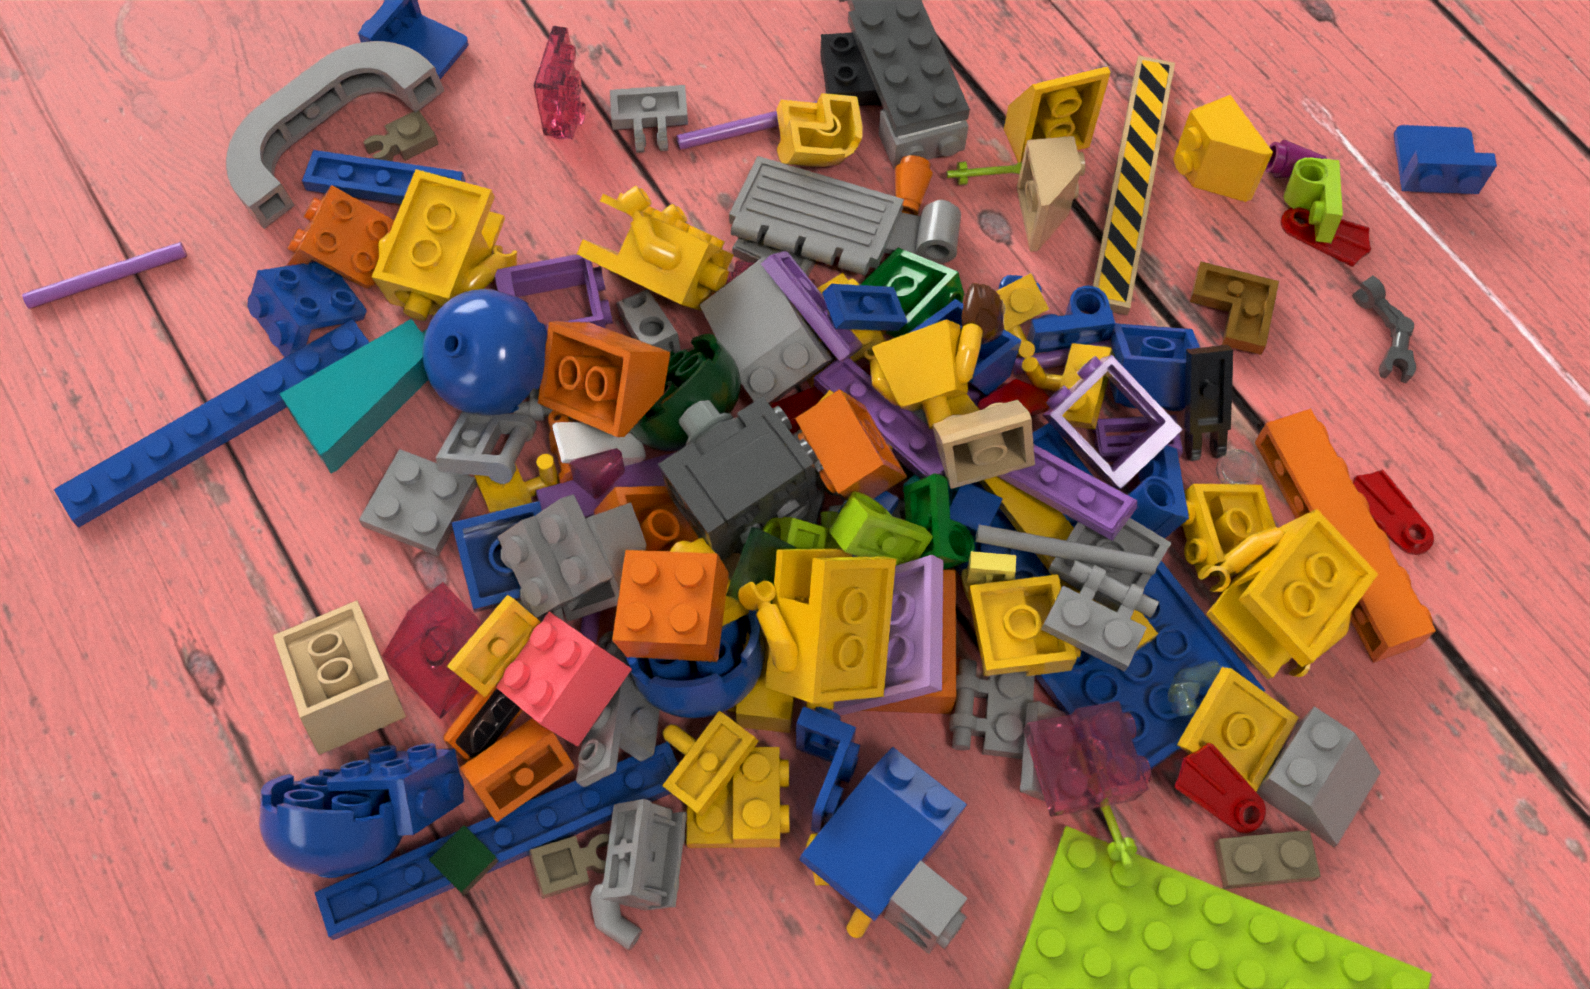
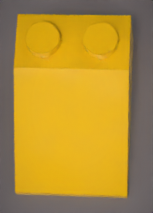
(1057, 109)

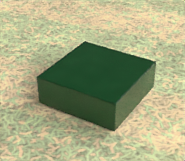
(463, 860)

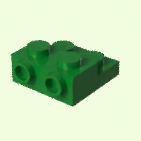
(919, 285)

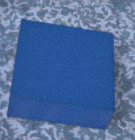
(974, 507)

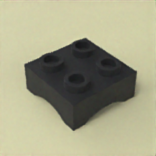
(845, 69)

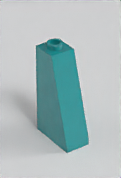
(358, 393)

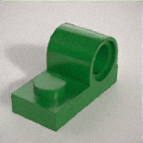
(929, 507)

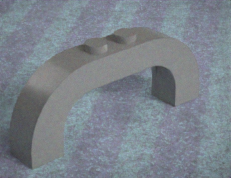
(310, 101)

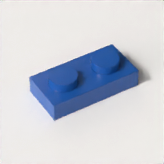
(864, 307)

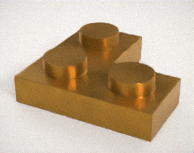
(1245, 297)

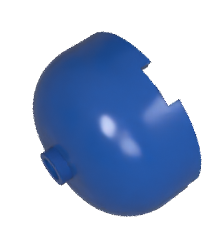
(484, 352)
(705, 687)
(326, 829)

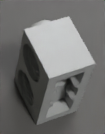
(926, 909)

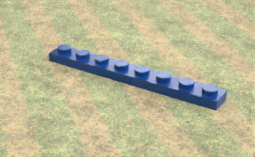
(201, 429)
(535, 823)

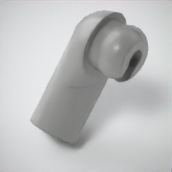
(611, 923)

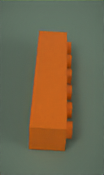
(1317, 478)

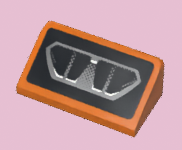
(481, 724)

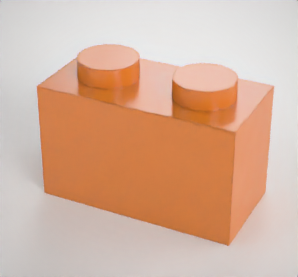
(517, 768)

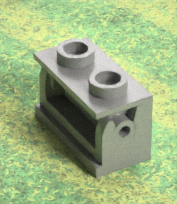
(644, 855)

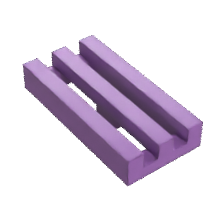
(1110, 446)

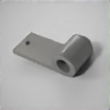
(929, 235)

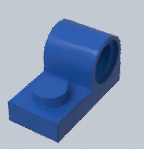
(1076, 327)
(1161, 494)

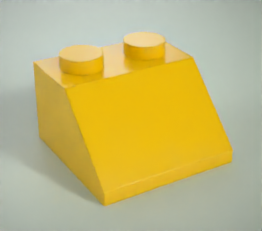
(1222, 150)

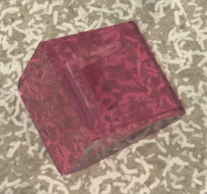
(598, 471)

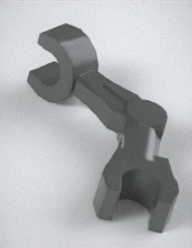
(1373, 295)

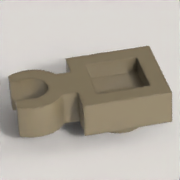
(404, 136)
(564, 865)

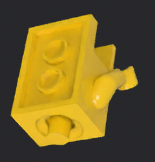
(440, 245)
(663, 252)
(1289, 593)
(825, 624)

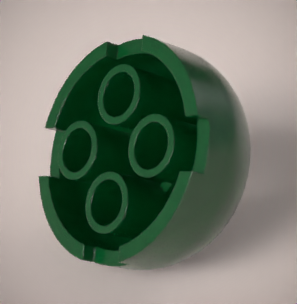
(692, 376)

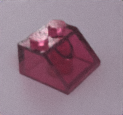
(427, 643)

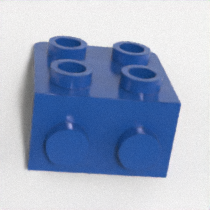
(404, 24)
(1441, 160)
(299, 299)
(828, 738)
(420, 782)

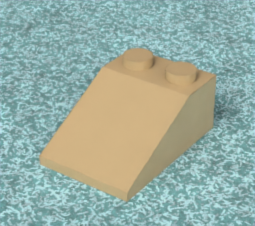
(338, 677)

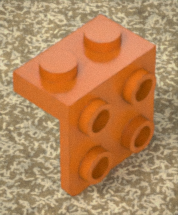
(341, 236)

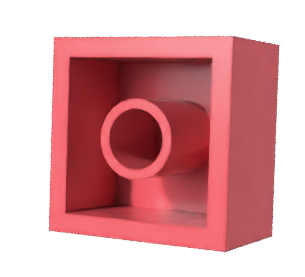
(563, 679)

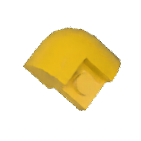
(820, 131)

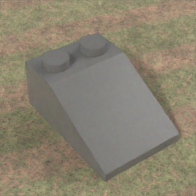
(765, 335)

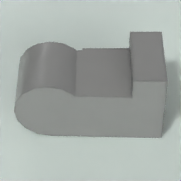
(648, 322)

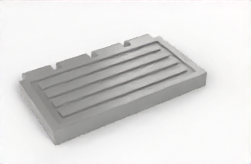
(817, 213)

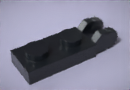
(1208, 399)

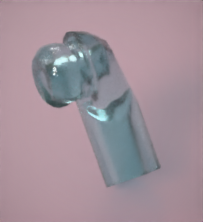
(1187, 684)

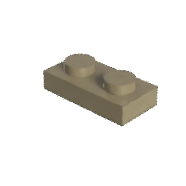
(1267, 859)

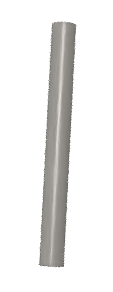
(1066, 549)

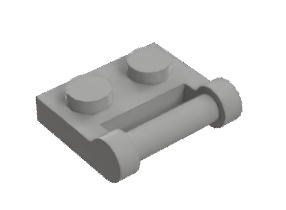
(473, 440)

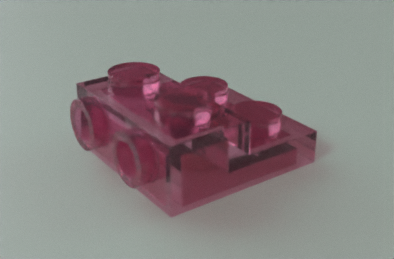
(559, 87)
(1087, 759)

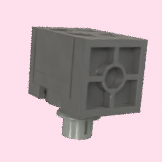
(738, 472)

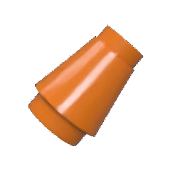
(912, 181)

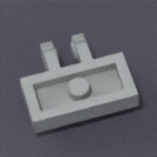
(649, 108)

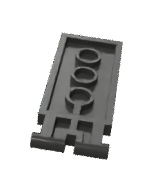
(906, 64)

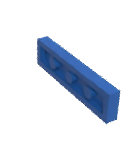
(365, 176)

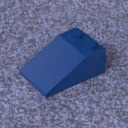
(883, 832)

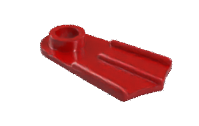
(1348, 244)
(1030, 396)
(1394, 512)
(1220, 789)

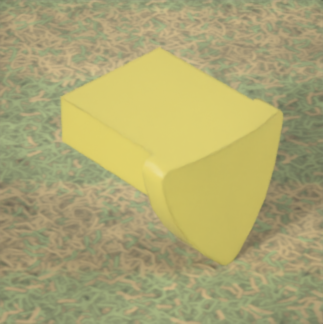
(987, 569)

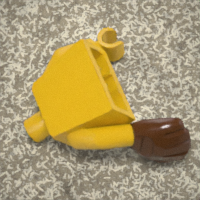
(937, 360)

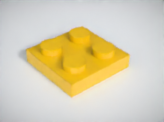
(1241, 724)

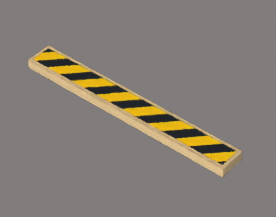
(1133, 182)

